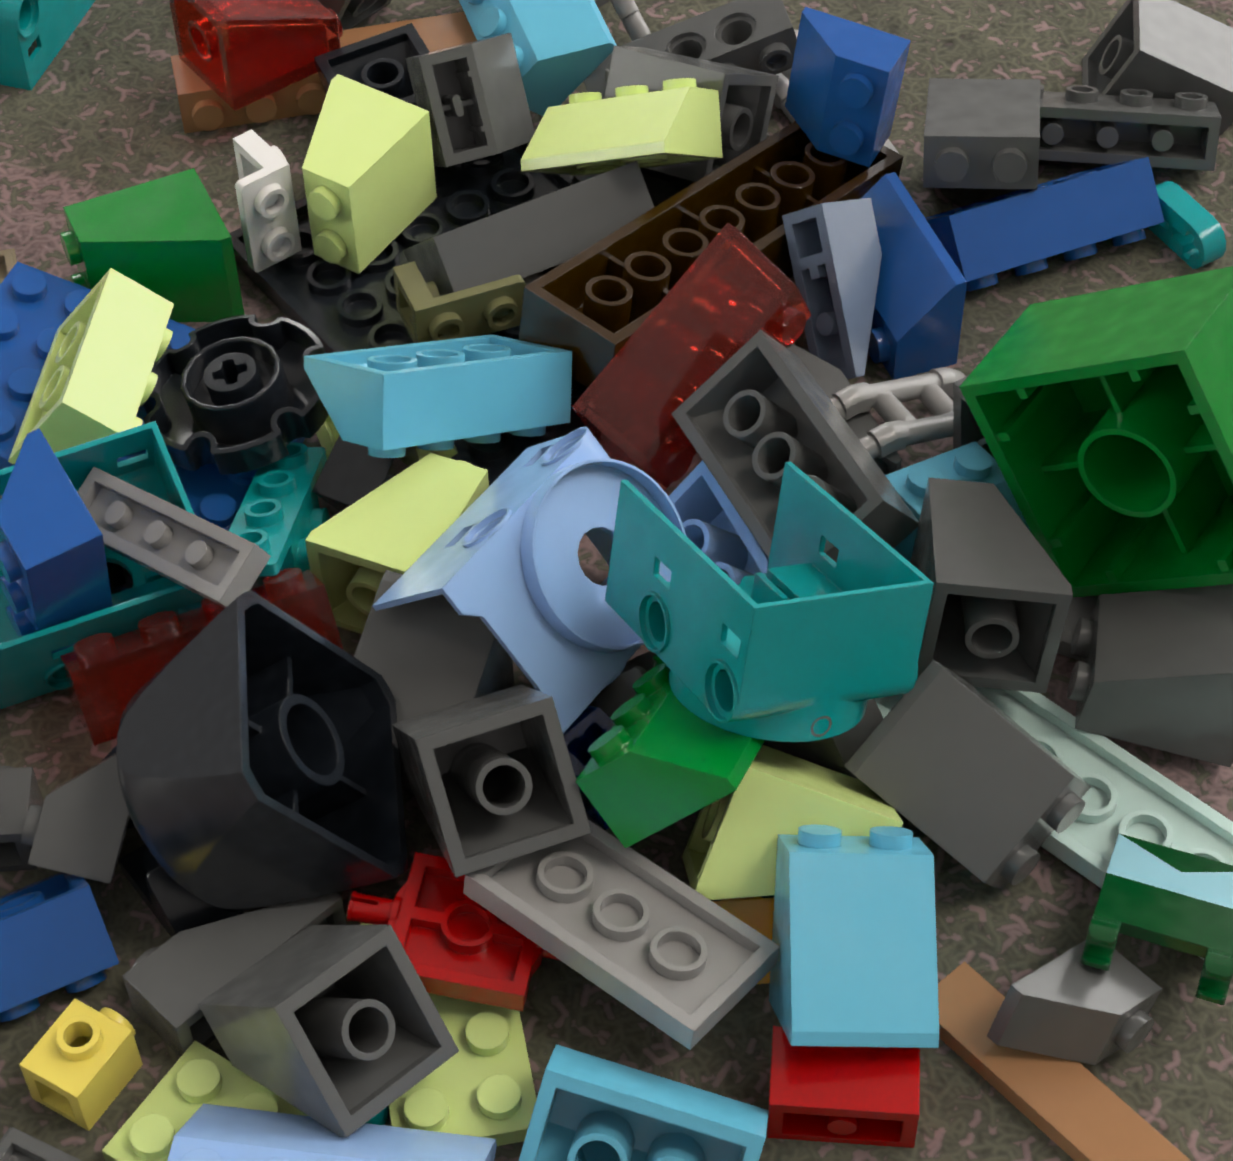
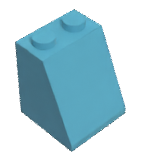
(855, 939)

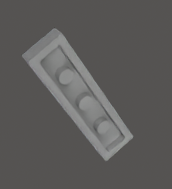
(171, 539)

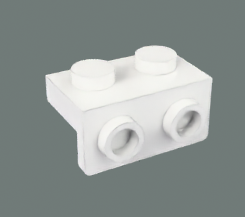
(265, 202)

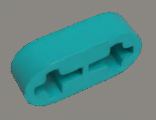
(1188, 227)

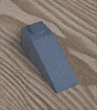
(837, 273)

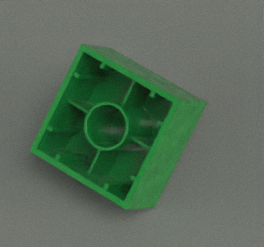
(1120, 431)

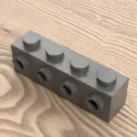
(1128, 127)

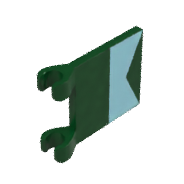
(1168, 902)

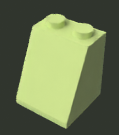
(366, 172)
(389, 531)
(737, 836)

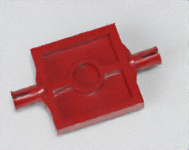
(452, 939)

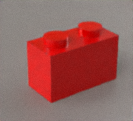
(843, 1093)

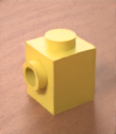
(82, 1063)

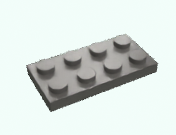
(629, 930)

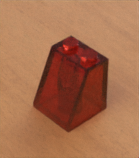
(253, 45)

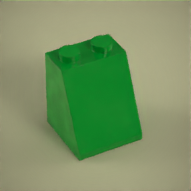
(161, 238)

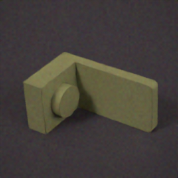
(457, 314)

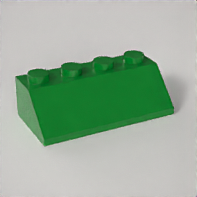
(660, 761)

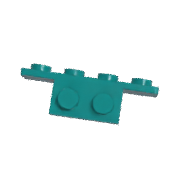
(283, 509)

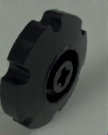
(236, 394)

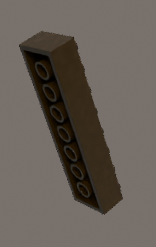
(615, 284)

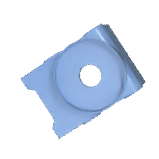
(521, 573)

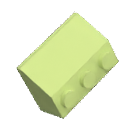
(636, 125)
(99, 365)

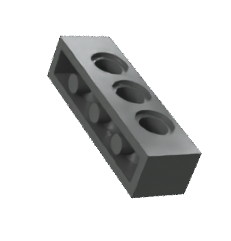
(736, 34)

